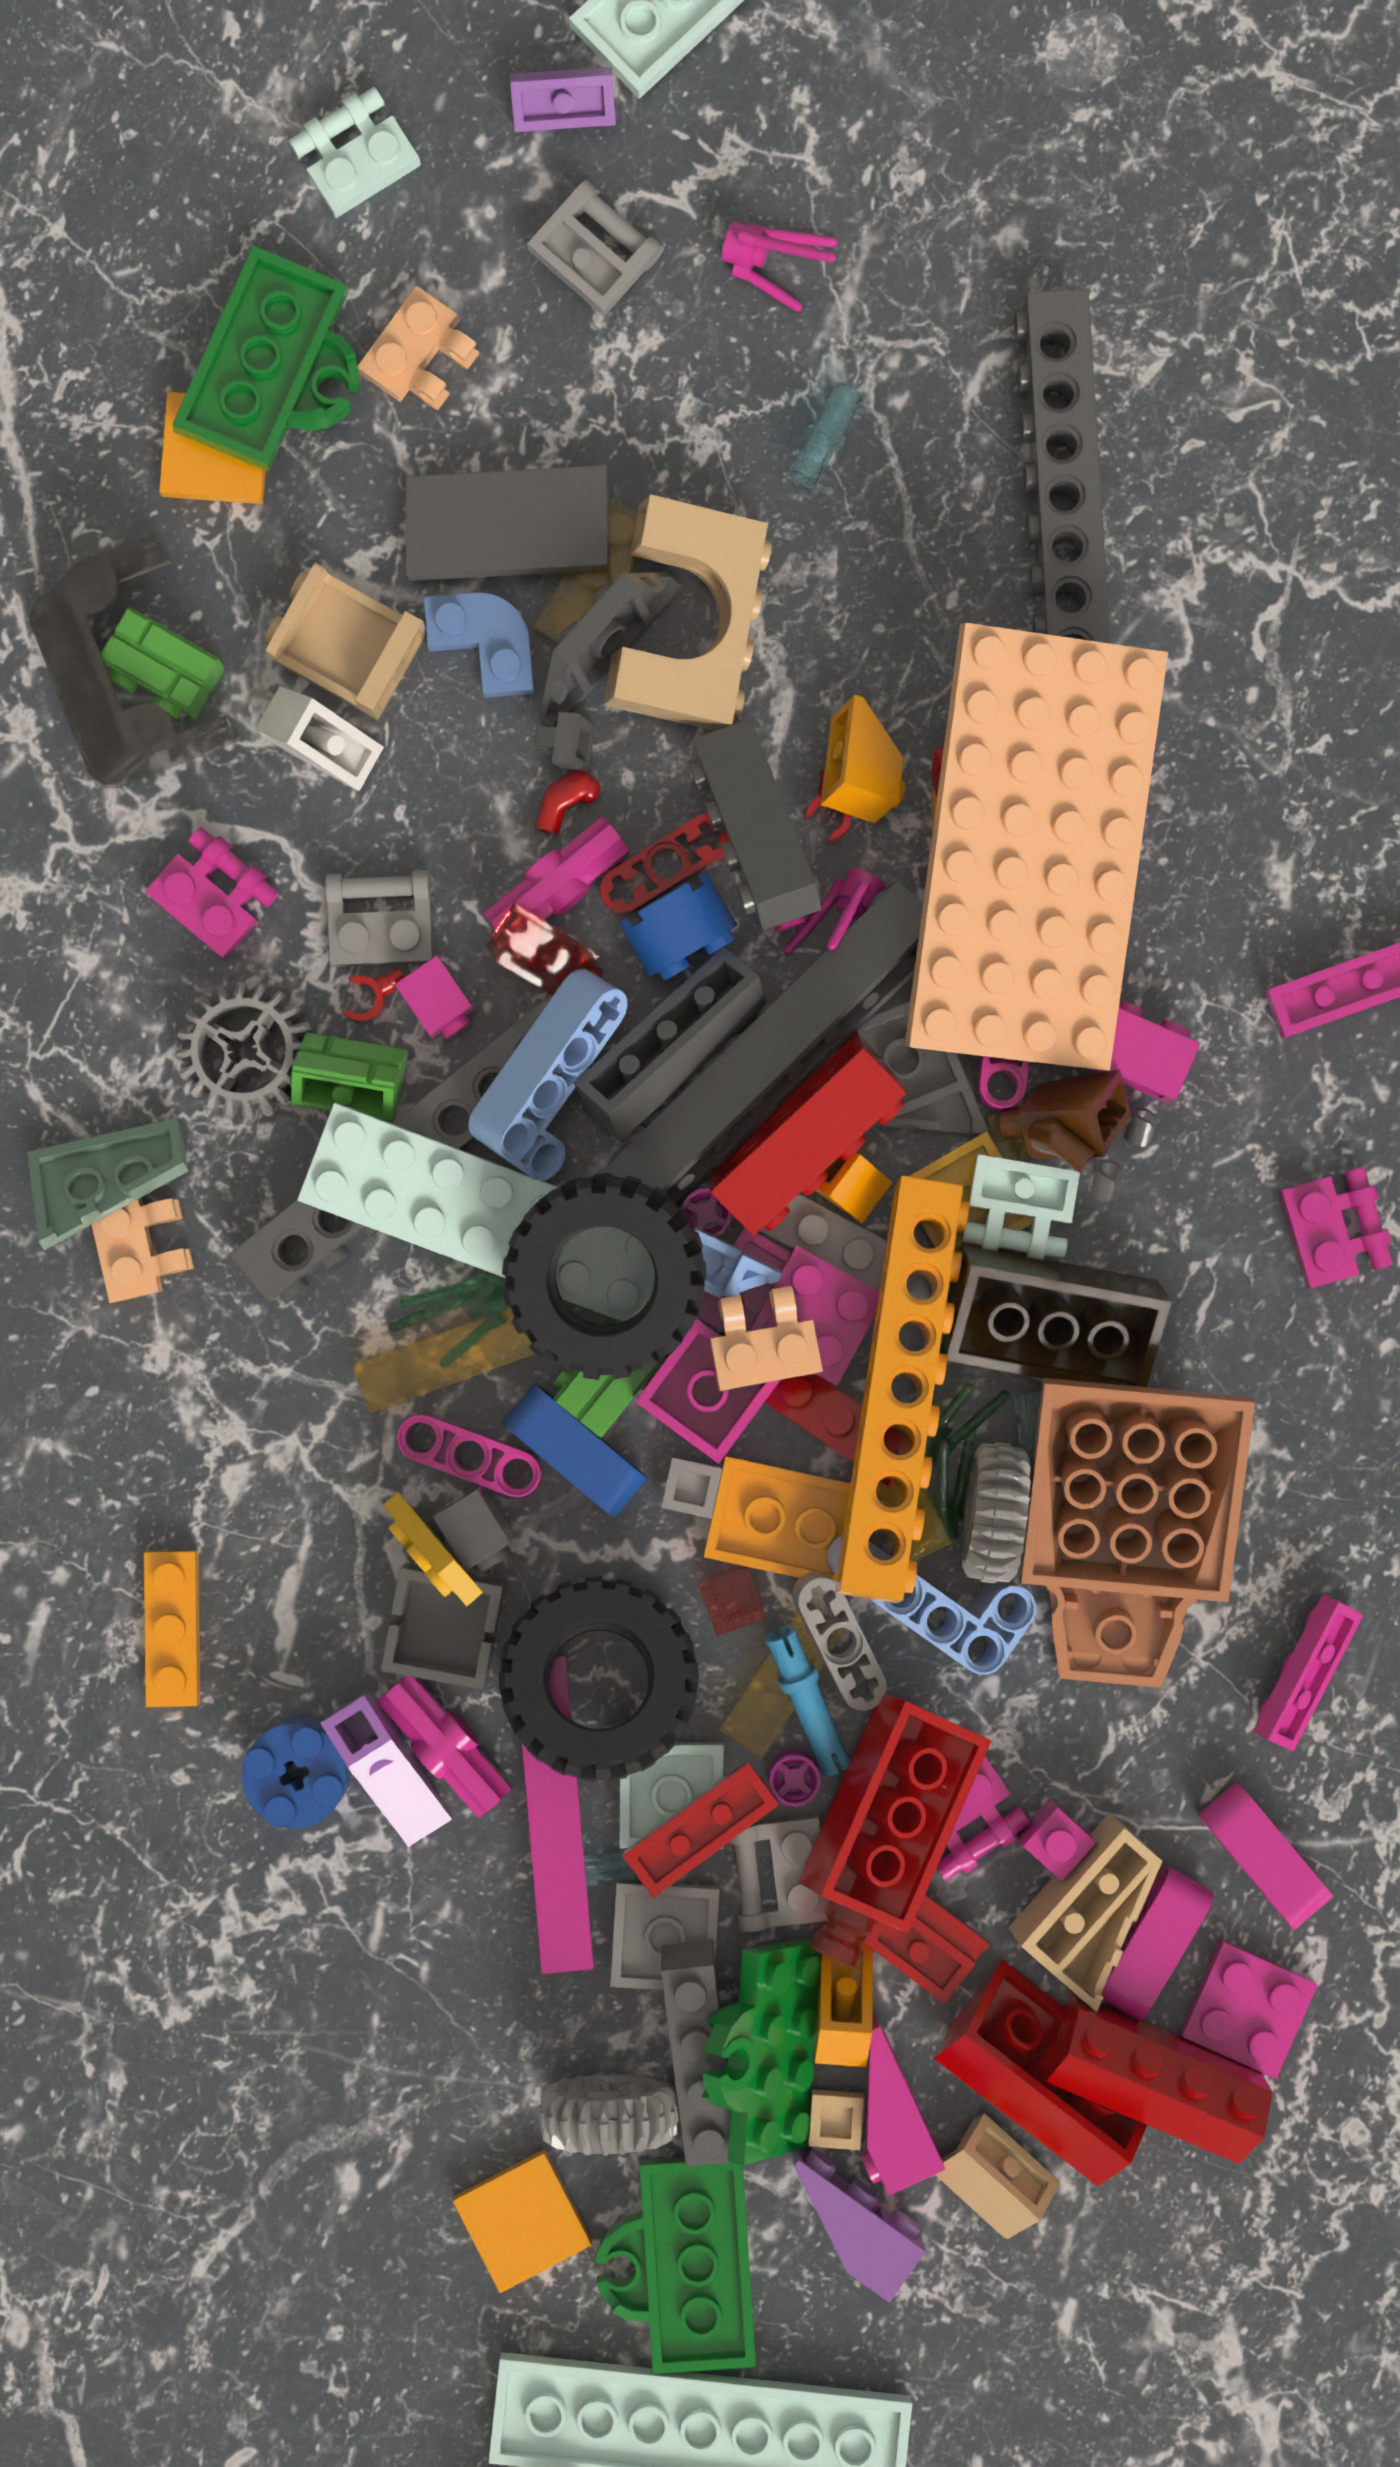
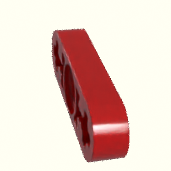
(627, 874)

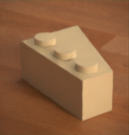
(1082, 1921)

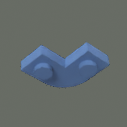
(485, 624)

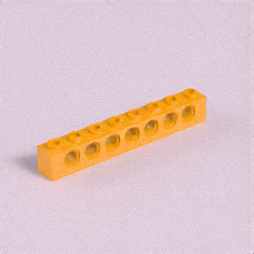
(913, 1204)

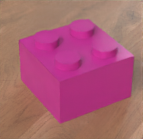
(688, 1397)

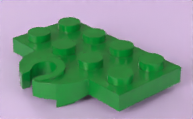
(269, 362)
(767, 2051)
(688, 2266)

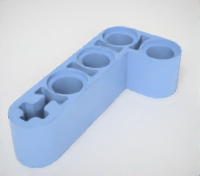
(543, 1073)
(960, 1624)

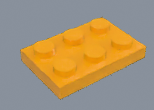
(776, 1518)

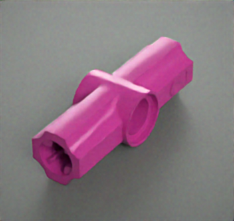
(564, 875)
(445, 1745)

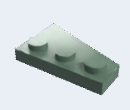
(101, 1174)

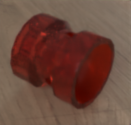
(842, 1934)

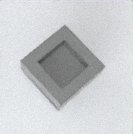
(691, 1487)

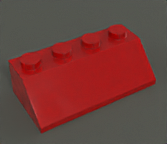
(807, 1135)
(894, 1812)
(1004, 2053)
(1160, 2079)

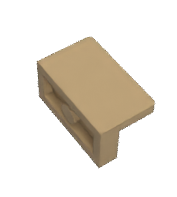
(998, 2178)

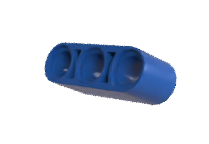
(574, 1450)

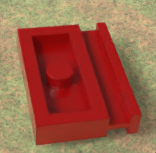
(934, 1952)

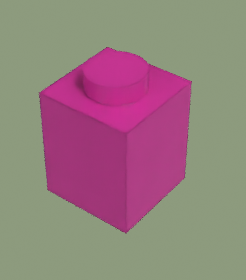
(436, 999)
(1056, 1839)

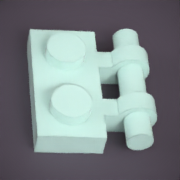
(362, 165)
(1026, 1191)

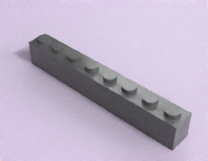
(777, 1050)

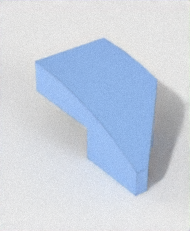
(732, 1269)

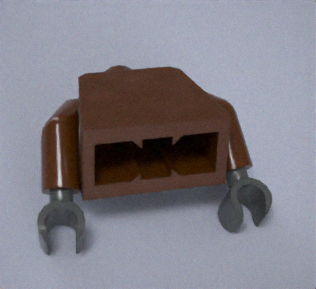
(1078, 1122)

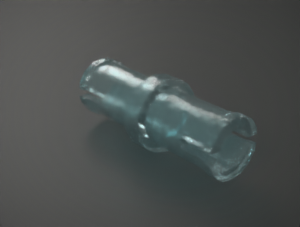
(825, 435)

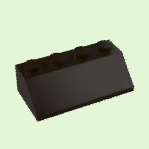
(1054, 1319)

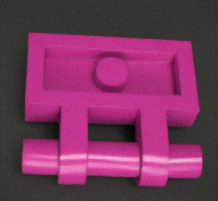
(203, 906)
(1321, 1233)
(983, 1796)

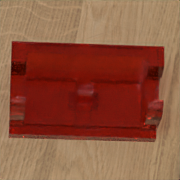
(539, 950)

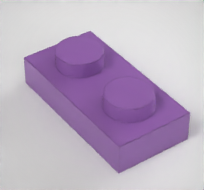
(563, 99)

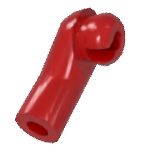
(561, 794)

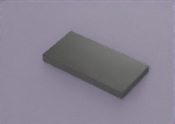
(508, 523)

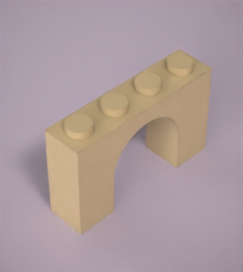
(727, 557)

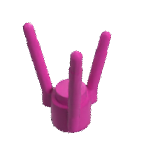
(749, 247)
(853, 901)

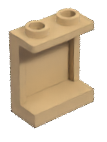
(344, 641)

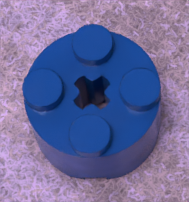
(679, 926)
(283, 1798)

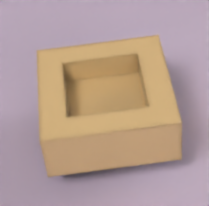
(836, 2119)

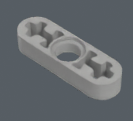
(867, 1665)

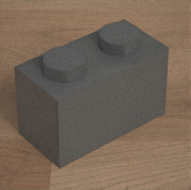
(476, 1529)

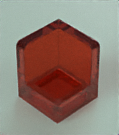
(732, 1600)

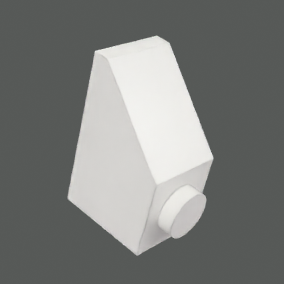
(319, 737)

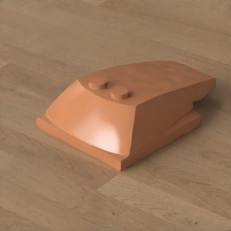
(1132, 1519)

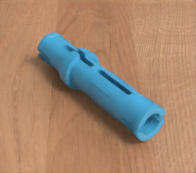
(800, 1682)

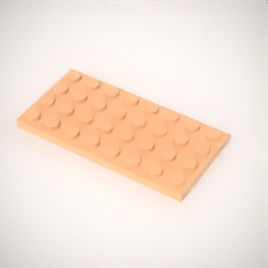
(1035, 847)

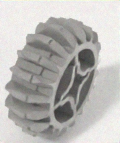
(231, 1071)
(996, 1512)
(609, 2113)

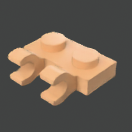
(410, 343)
(128, 1252)
(767, 1353)

